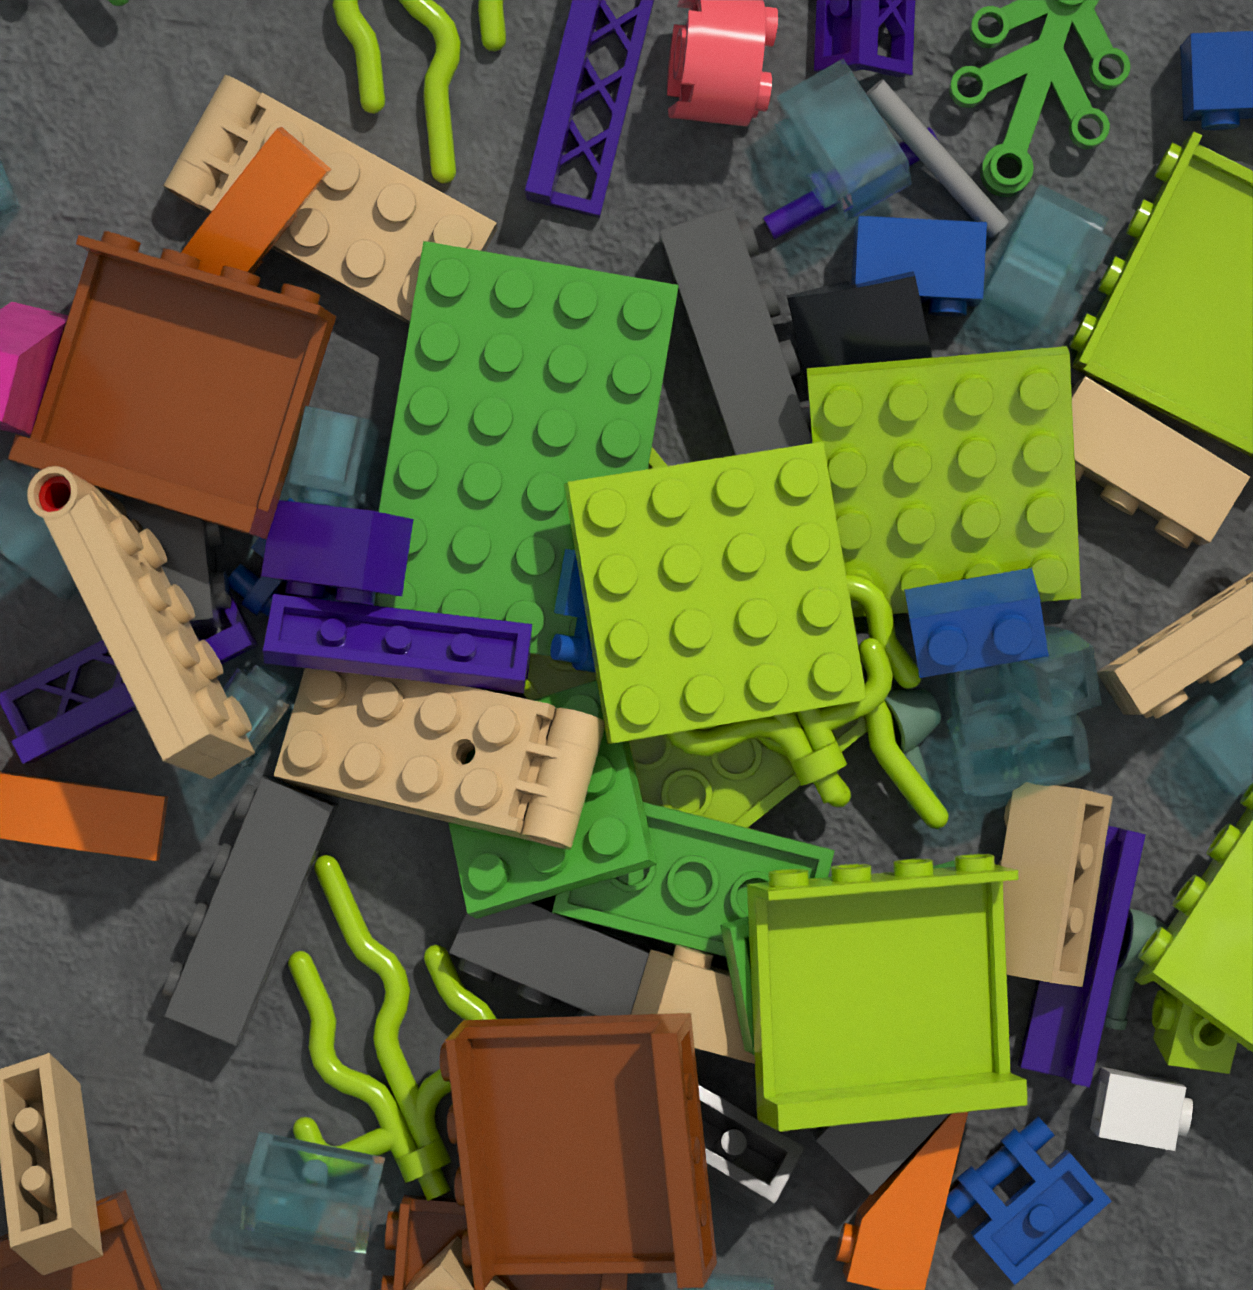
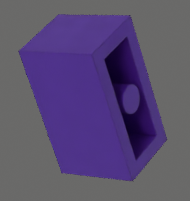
(338, 549)

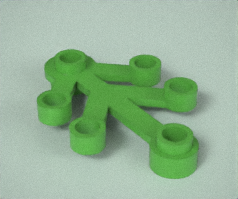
(1043, 64)

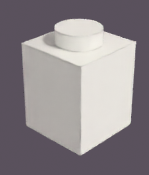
(1140, 1109)

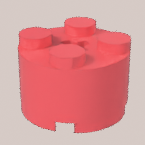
(720, 61)

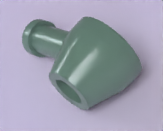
(914, 718)
(1137, 932)

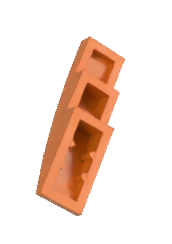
(258, 206)
(81, 816)

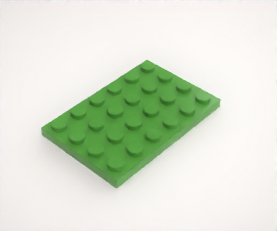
(503, 397)

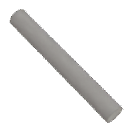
(936, 158)

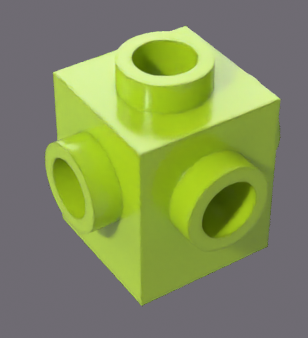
(1189, 1038)

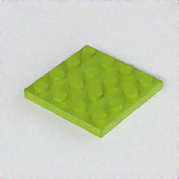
(952, 469)
(715, 592)

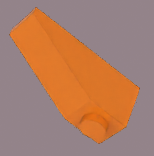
(902, 1219)

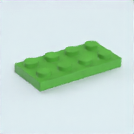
(696, 879)

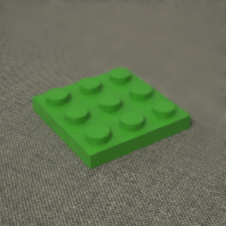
(609, 839)

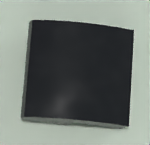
(860, 323)

